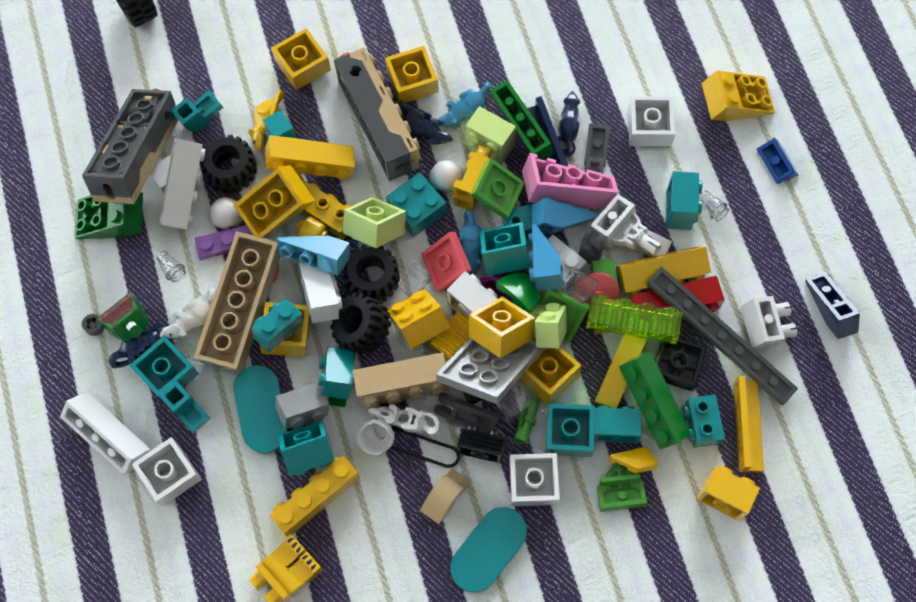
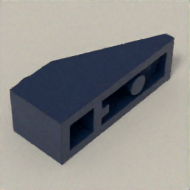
(834, 306)

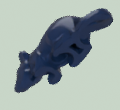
(569, 124)
(423, 126)
(135, 347)

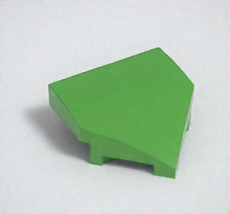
(621, 490)

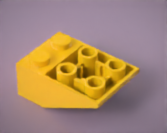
(737, 96)

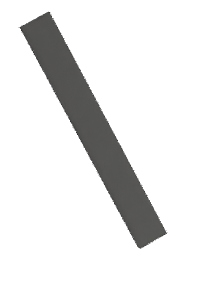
(722, 336)

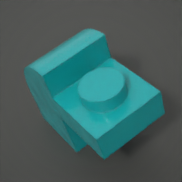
(196, 115)
(184, 406)

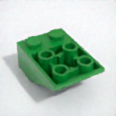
(107, 219)

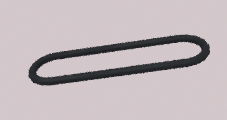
(429, 440)

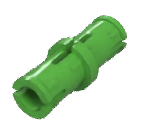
(526, 422)

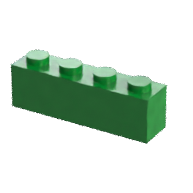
(518, 115)
(655, 400)

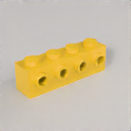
(310, 157)
(325, 209)
(681, 264)
(315, 496)

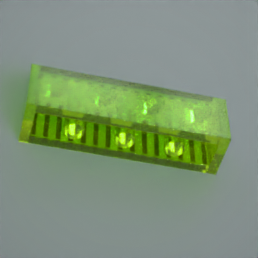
(634, 319)

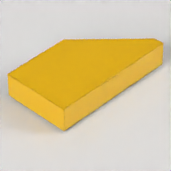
(635, 460)

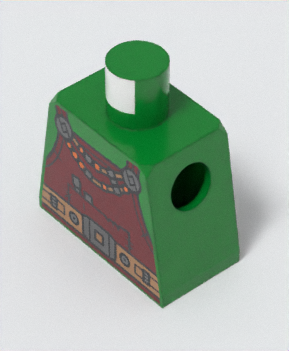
(125, 319)

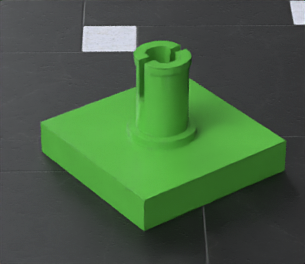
(497, 188)
(575, 310)

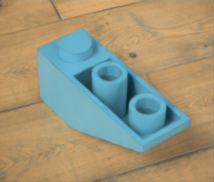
(316, 251)

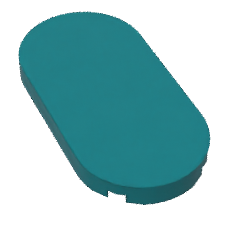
(255, 401)
(488, 549)

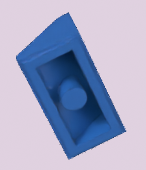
(777, 161)

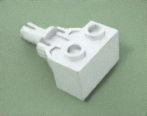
(623, 227)

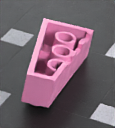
(567, 184)

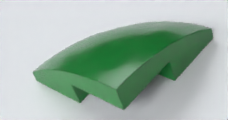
(521, 290)

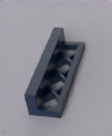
(543, 119)

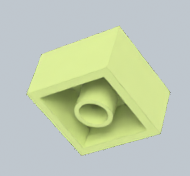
(491, 132)
(374, 222)

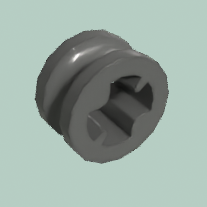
(90, 330)

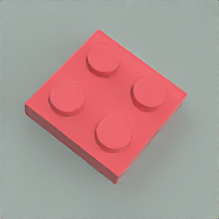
(446, 261)

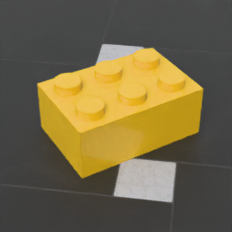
(274, 202)

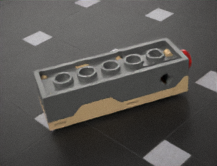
(377, 113)
(131, 147)

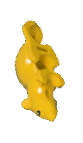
(261, 112)

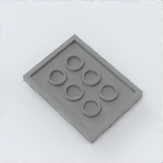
(485, 374)

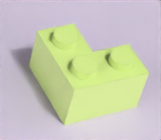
(549, 325)

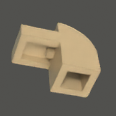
(444, 495)

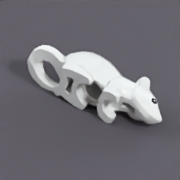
(193, 316)
(408, 419)

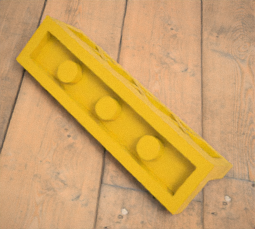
(748, 426)

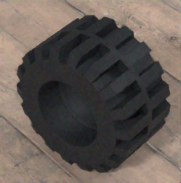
(138, 11)
(225, 149)
(367, 258)
(373, 326)

